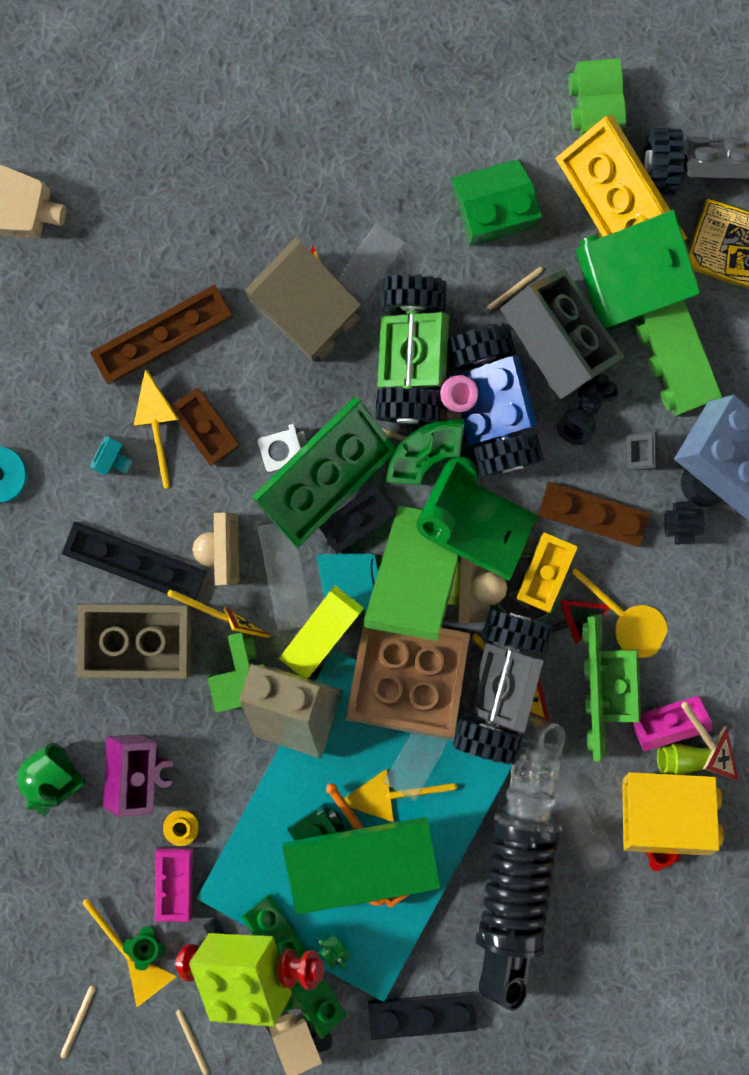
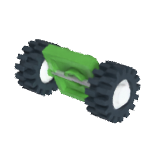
(412, 349)

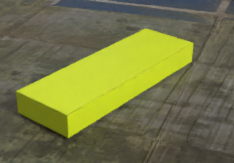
(321, 632)

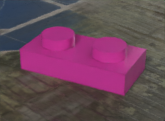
(670, 724)

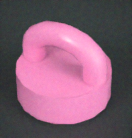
(459, 393)

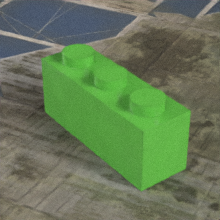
(677, 358)

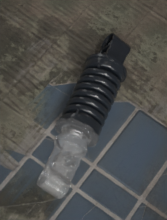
(522, 868)

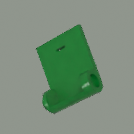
(475, 520)

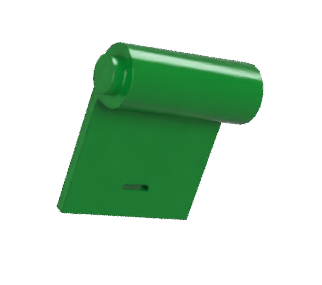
(632, 271)

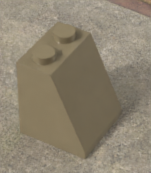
(304, 300)
(289, 708)

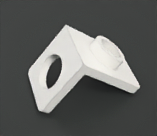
(294, 440)

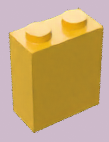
(671, 814)

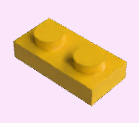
(546, 572)

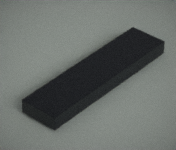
(133, 561)

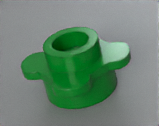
(333, 952)
(141, 958)

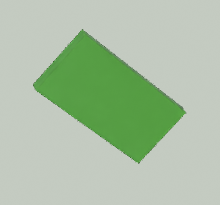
(411, 582)

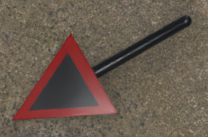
(576, 614)

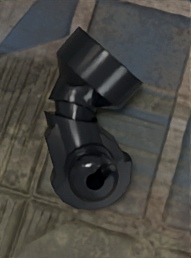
(578, 424)

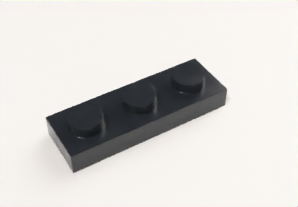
(422, 1015)

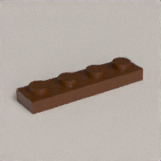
(161, 334)

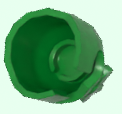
(45, 782)

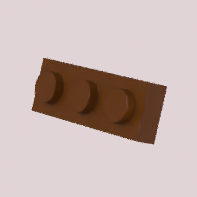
(593, 514)

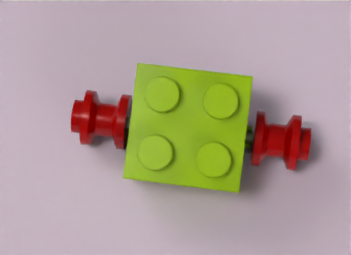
(245, 976)

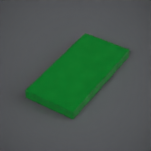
(325, 472)
(361, 865)

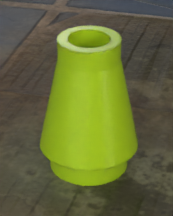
(681, 759)

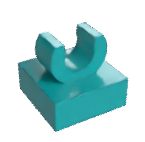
(108, 457)

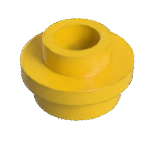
(185, 817)

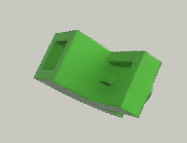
(228, 685)

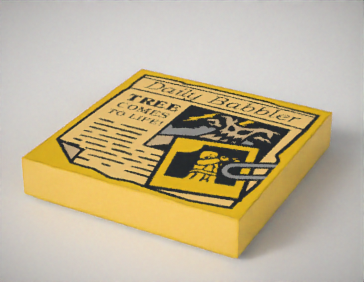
(722, 243)

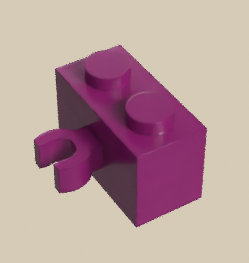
(131, 775)

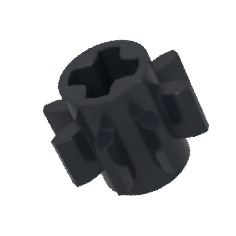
(684, 522)

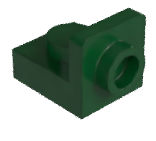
(317, 823)

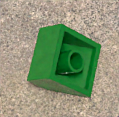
(496, 202)

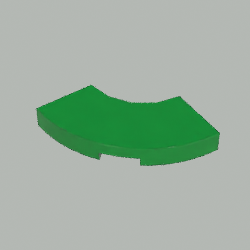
(424, 449)

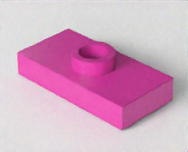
(174, 884)

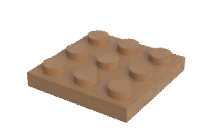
(409, 681)

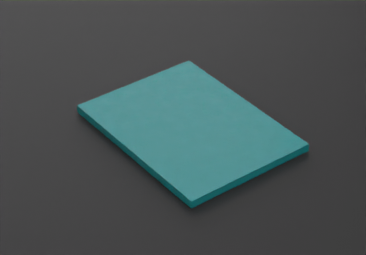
(297, 784)

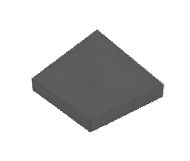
(649, 440)

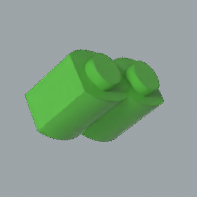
(597, 92)

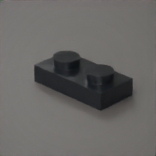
(356, 519)

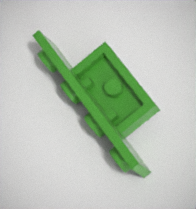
(612, 685)

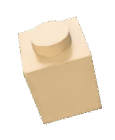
(294, 1044)

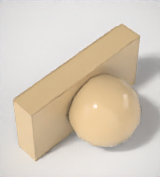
(220, 549)
(478, 591)

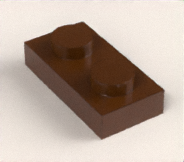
(204, 427)

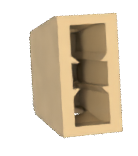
(26, 205)

